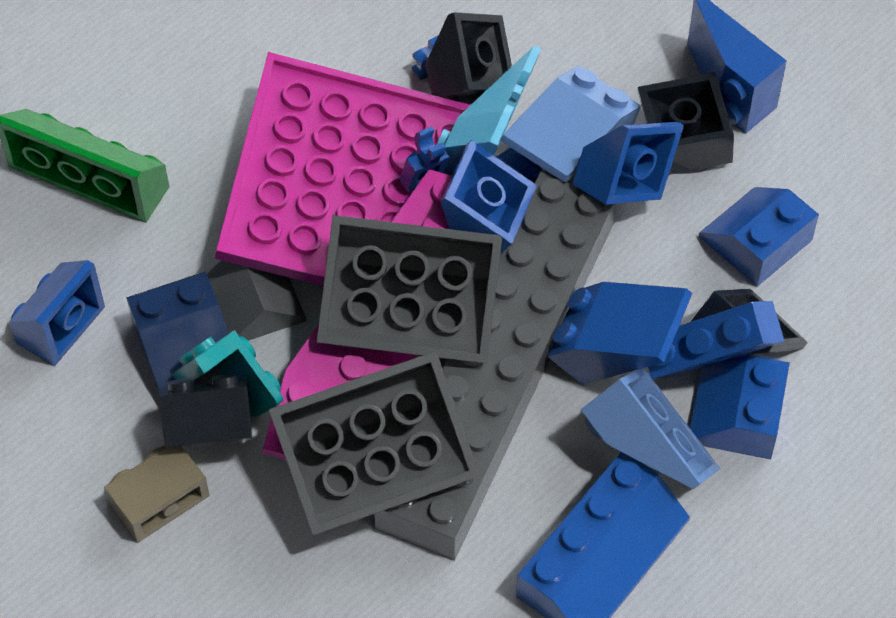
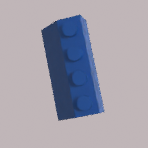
(603, 544)

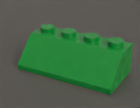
(83, 163)

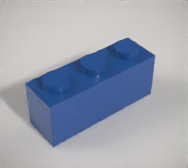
(720, 338)

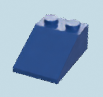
(745, 66)
(617, 329)

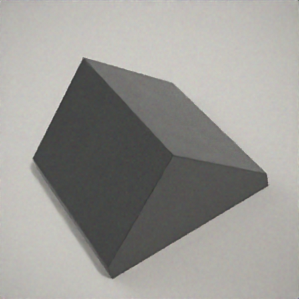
(254, 300)

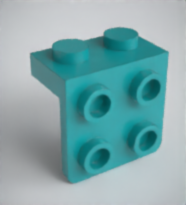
(233, 356)

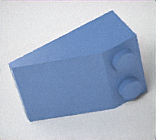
(567, 118)
(646, 426)

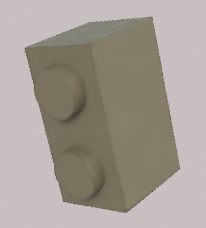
(156, 491)

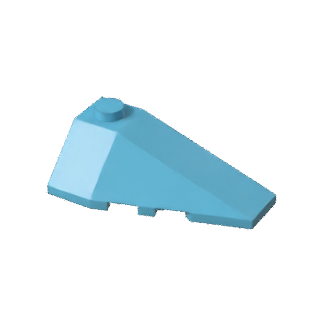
(490, 114)

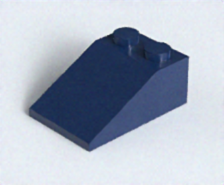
(173, 322)

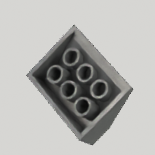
(409, 289)
(374, 443)

